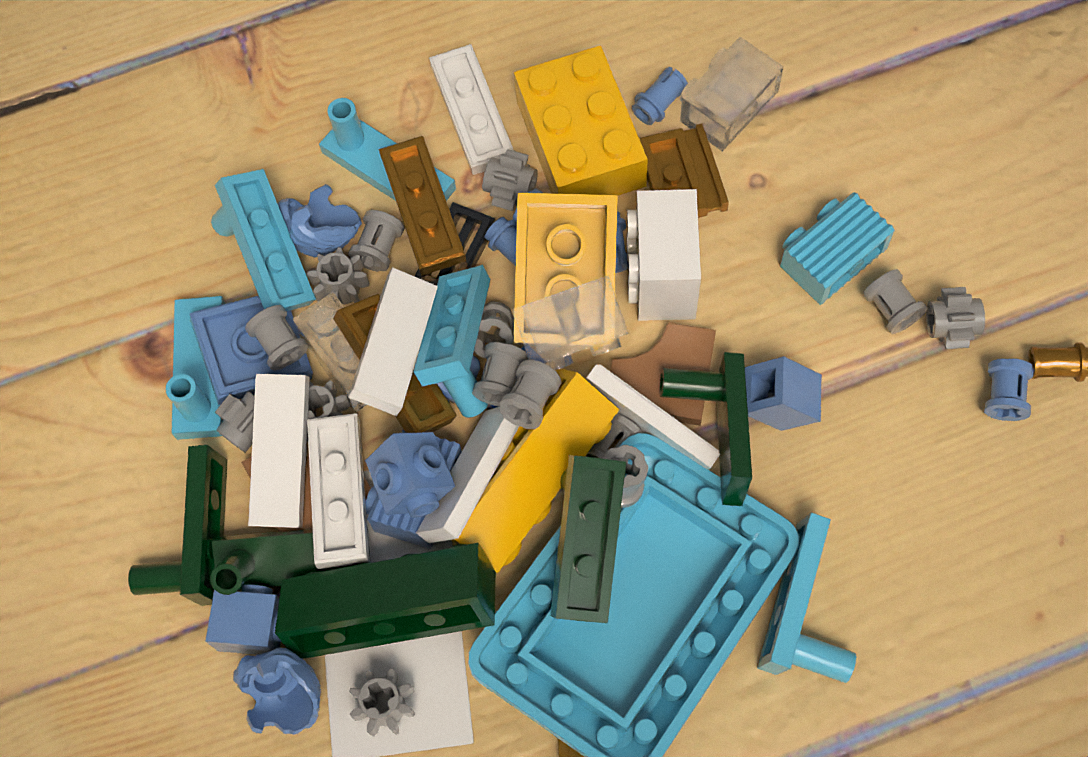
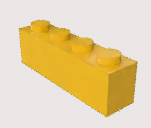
(533, 467)

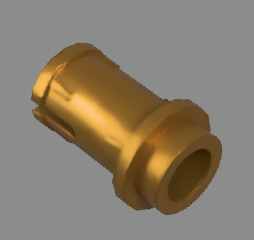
(1060, 362)

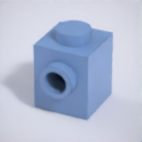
(783, 393)
(244, 621)

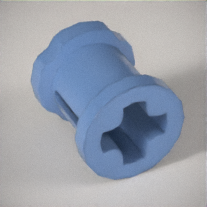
(1009, 389)

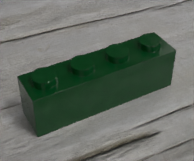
(387, 601)

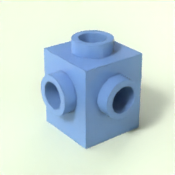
(410, 474)

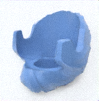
(319, 224)
(283, 689)

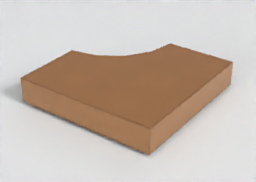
(679, 349)

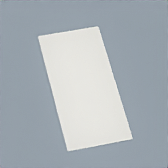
(429, 664)

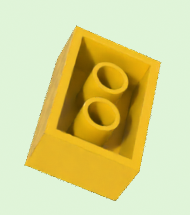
(581, 126)
(562, 244)

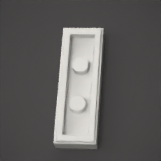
(470, 106)
(393, 342)
(652, 418)
(279, 450)
(470, 476)
(337, 491)

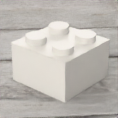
(664, 255)

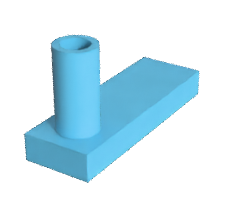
(358, 145)
(263, 238)
(452, 337)
(190, 386)
(783, 641)

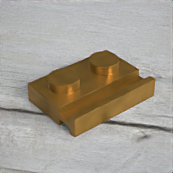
(685, 162)

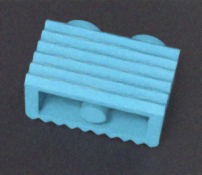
(835, 247)

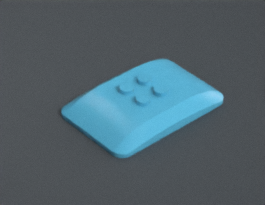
(678, 606)

